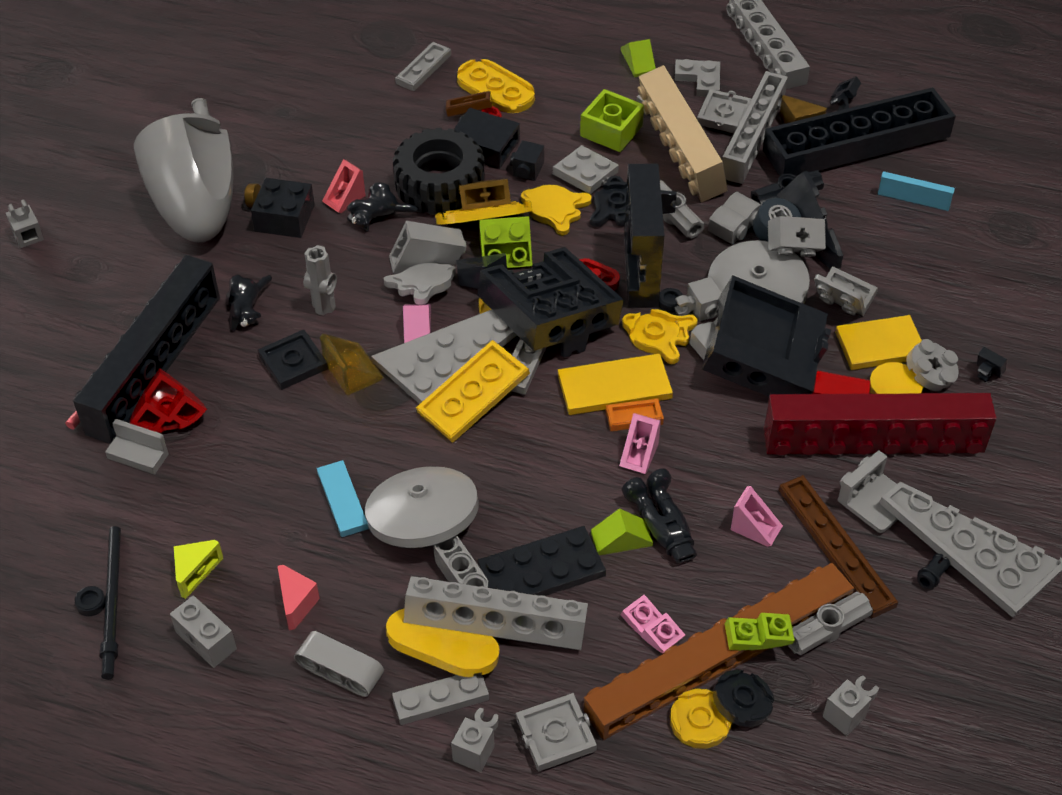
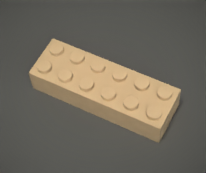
(682, 134)

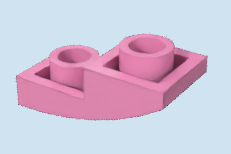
(651, 625)

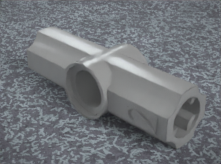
(683, 217)
(320, 280)
(841, 615)

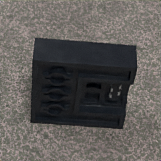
(645, 233)
(551, 301)
(766, 340)

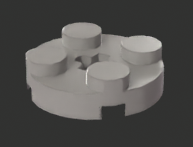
(921, 361)

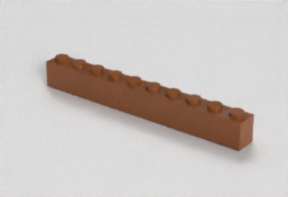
(704, 655)

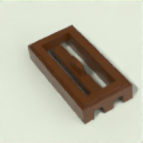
(462, 104)

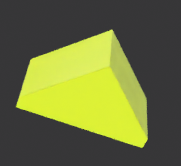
(195, 563)

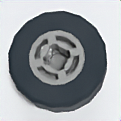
(769, 210)

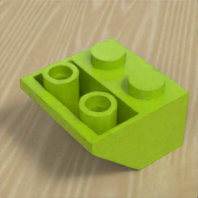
(507, 237)

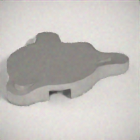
(422, 281)

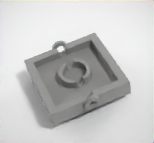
(722, 111)
(585, 169)
(556, 732)

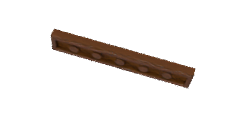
(837, 544)

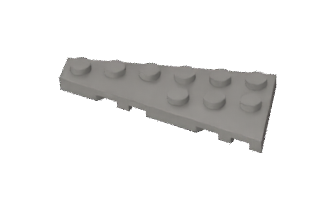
(433, 358)
(981, 552)

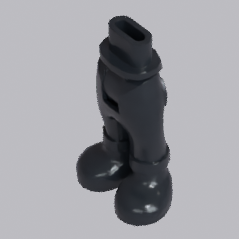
(671, 528)

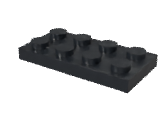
(545, 564)

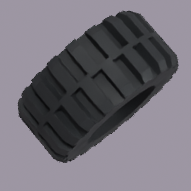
(435, 151)

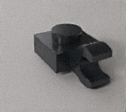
(844, 92)

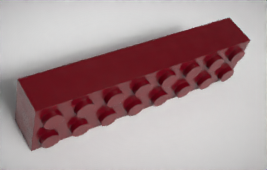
(879, 422)

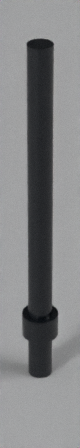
(109, 646)

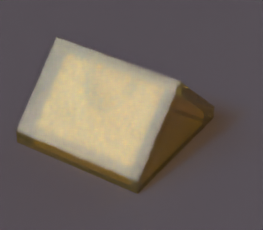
(349, 364)

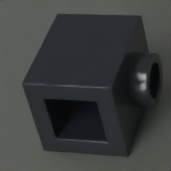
(527, 160)

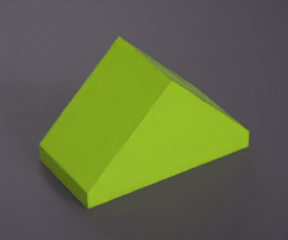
(639, 57)
(621, 533)

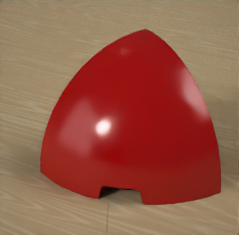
(166, 405)

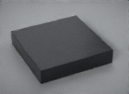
(293, 359)

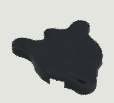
(610, 202)

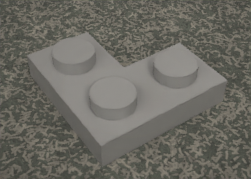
(703, 72)

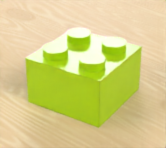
(611, 120)

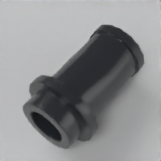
(929, 576)

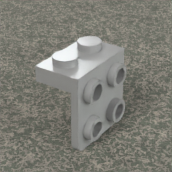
(846, 291)
(863, 491)

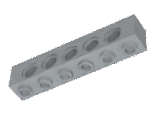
(769, 40)
(751, 129)
(495, 612)

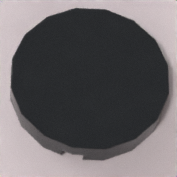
(743, 698)

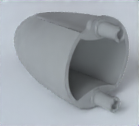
(188, 171)

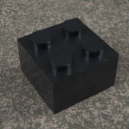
(283, 207)

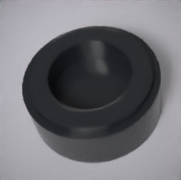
(667, 299)
(90, 601)

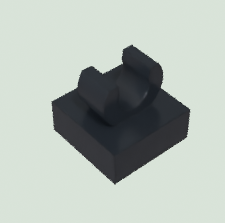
(989, 364)

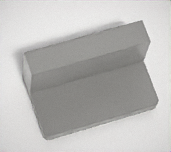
(137, 447)

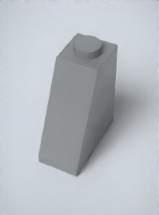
(426, 244)

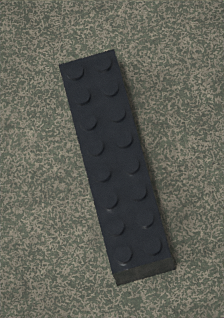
(858, 132)
(147, 345)

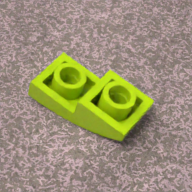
(765, 632)

